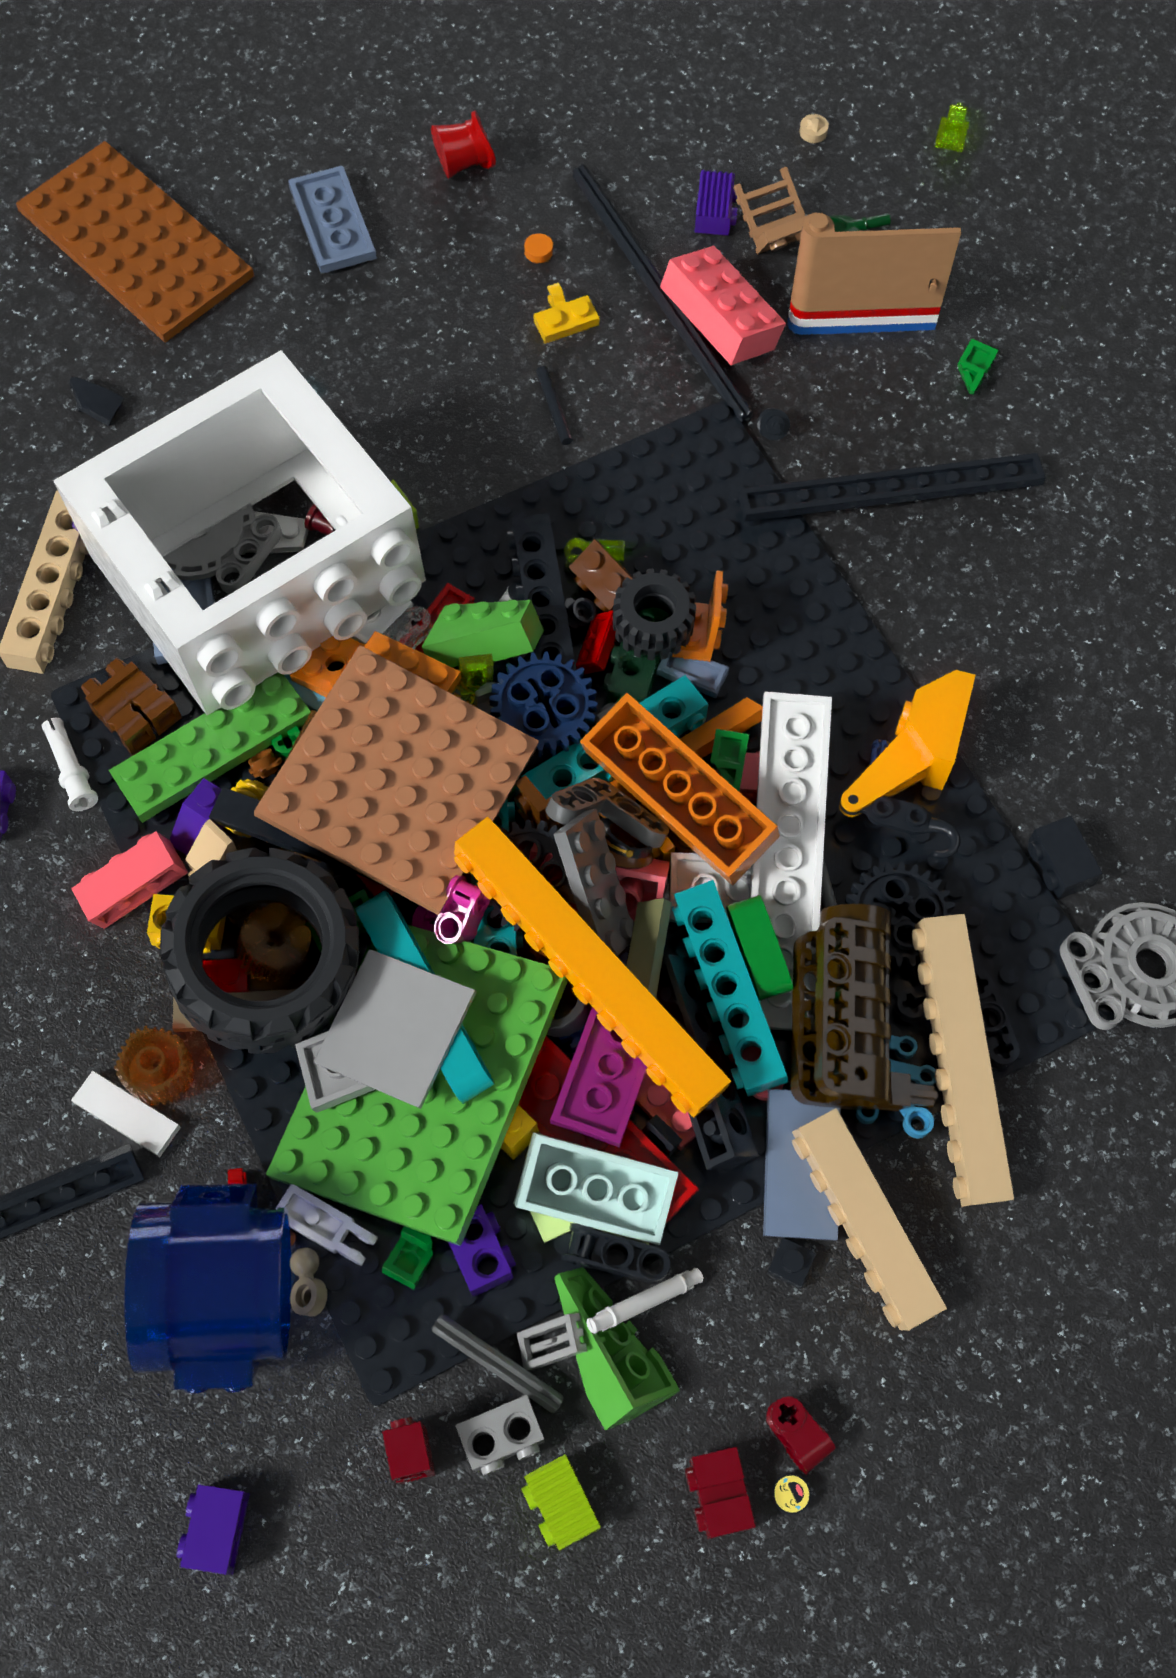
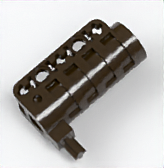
(849, 1015)

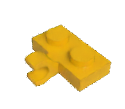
(564, 317)

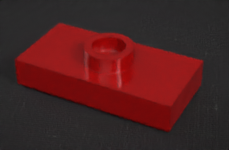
(597, 644)

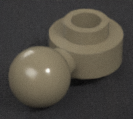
(308, 1293)

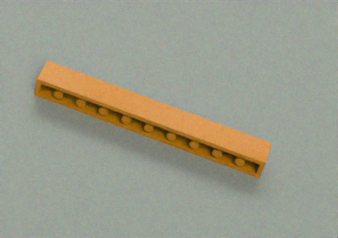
(590, 967)

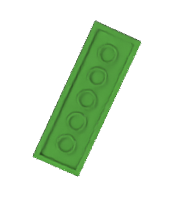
(208, 747)

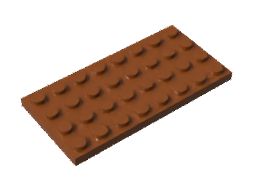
(135, 240)

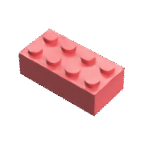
(722, 305)

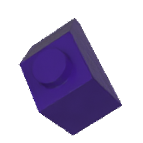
(193, 815)

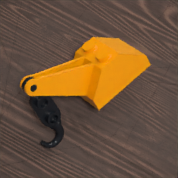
(921, 752)

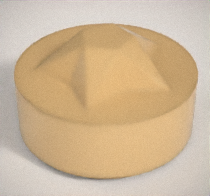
(813, 128)

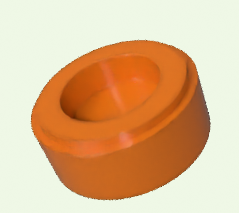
(538, 248)

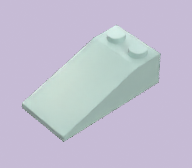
(595, 1188)

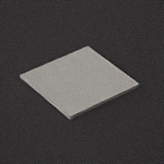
(395, 1028)

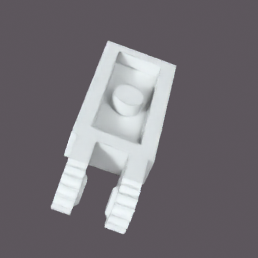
(323, 1223)

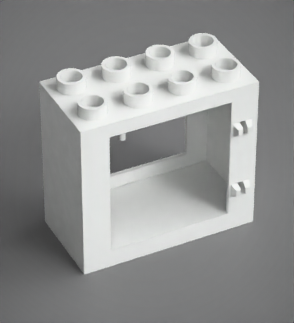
(209, 464)

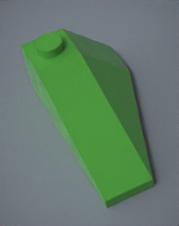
(616, 1369)

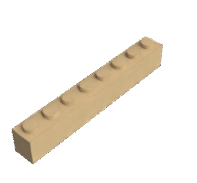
(962, 1061)

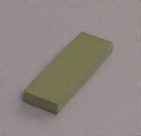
(649, 942)

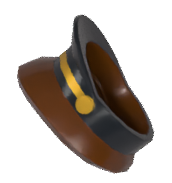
(627, 850)

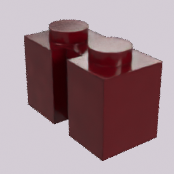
(408, 1451)
(720, 1493)

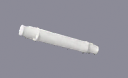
(644, 1300)

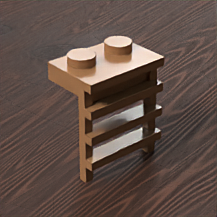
(779, 232)

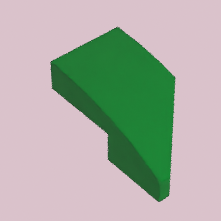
(976, 364)
(729, 755)
(409, 1257)

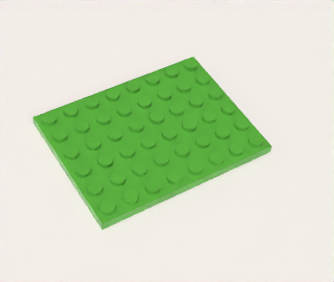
(435, 1160)

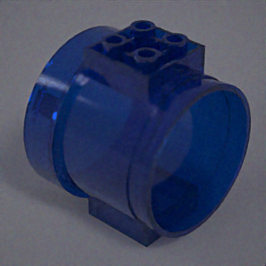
(208, 1287)

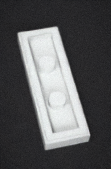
(126, 1114)

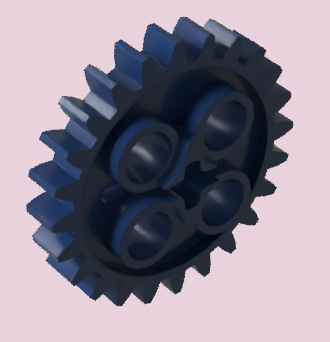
(570, 692)

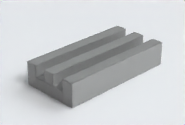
(572, 1335)

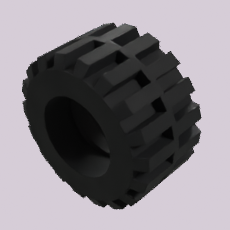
(660, 592)

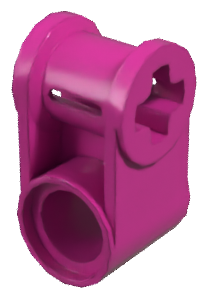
(463, 906)

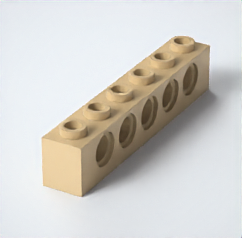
(36, 592)

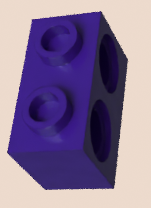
(487, 1246)

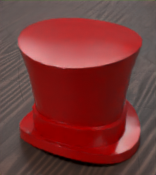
(462, 145)

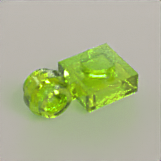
(953, 129)
(615, 547)

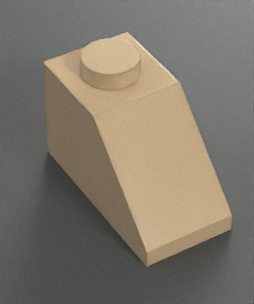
(208, 846)

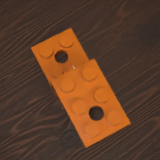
(319, 679)

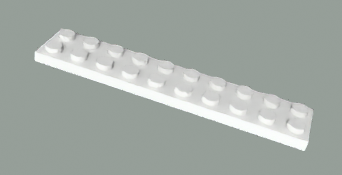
(794, 798)

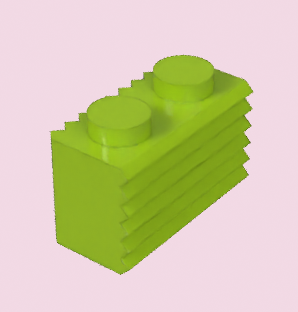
(561, 1503)

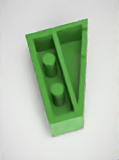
(483, 628)

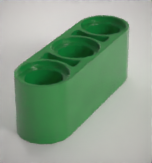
(759, 947)

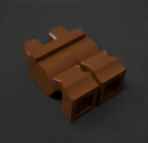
(121, 695)

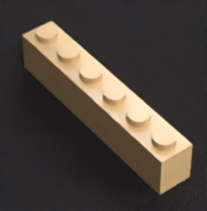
(868, 1221)

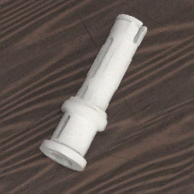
(72, 775)

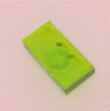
(475, 672)

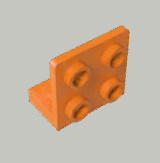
(707, 621)

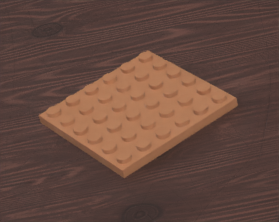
(395, 777)

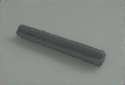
(497, 1363)

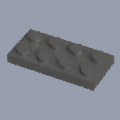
(595, 880)

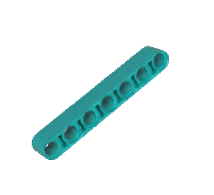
(393, 938)

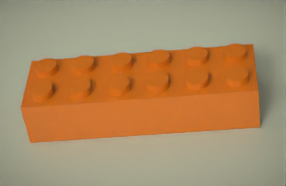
(680, 789)

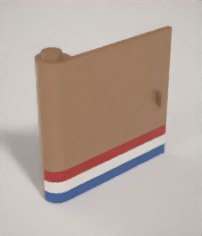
(869, 278)

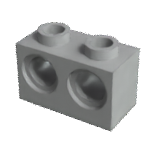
(497, 1424)

